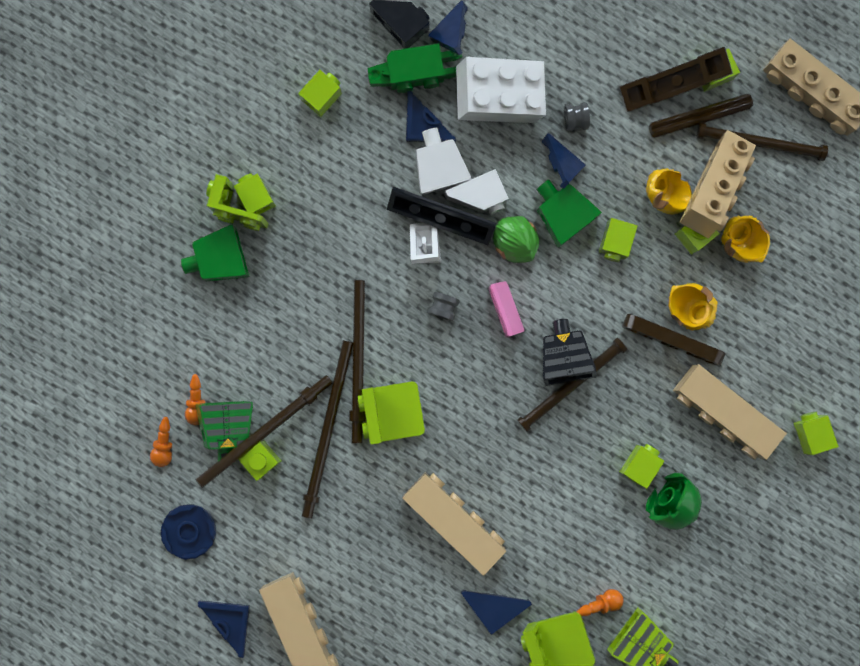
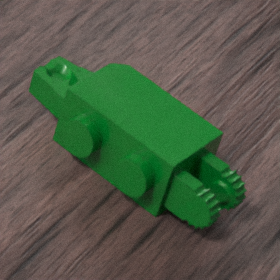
(413, 68)

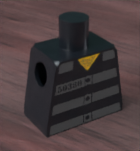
(566, 355)

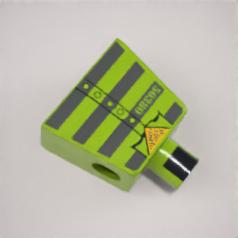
(642, 643)

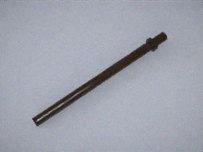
(311, 497)

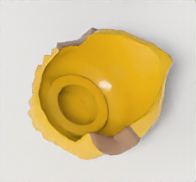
(668, 191)
(746, 239)
(692, 306)

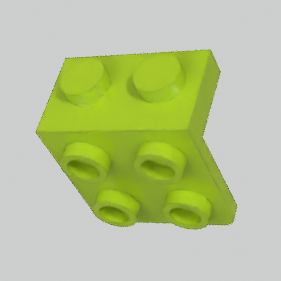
(220, 195)
(391, 412)
(558, 642)

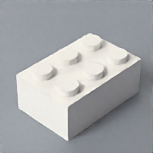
(500, 90)

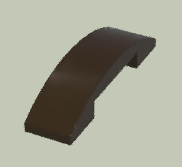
(677, 80)

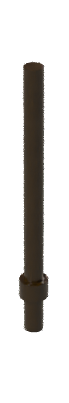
(358, 361)
(306, 397)

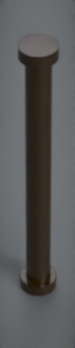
(765, 142)
(569, 387)

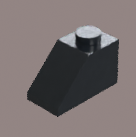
(401, 20)

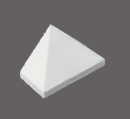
(424, 244)

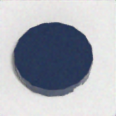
(195, 526)

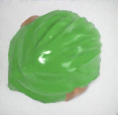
(516, 239)

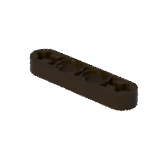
(673, 339)

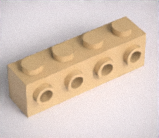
(815, 86)
(718, 185)
(729, 412)
(454, 523)
(296, 622)

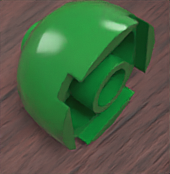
(676, 503)

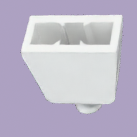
(439, 164)

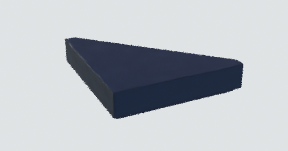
(451, 29)
(421, 119)
(562, 160)
(495, 609)
(230, 622)

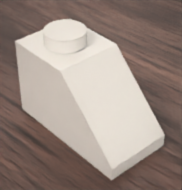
(480, 194)

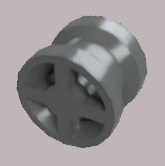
(577, 116)
(443, 306)

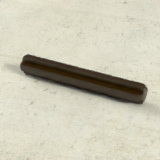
(701, 115)

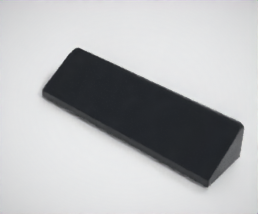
(441, 216)

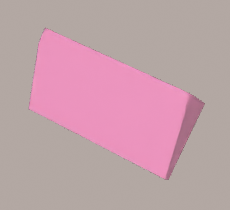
(506, 309)

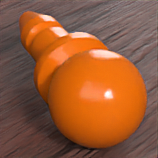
(195, 396)
(161, 453)
(610, 601)

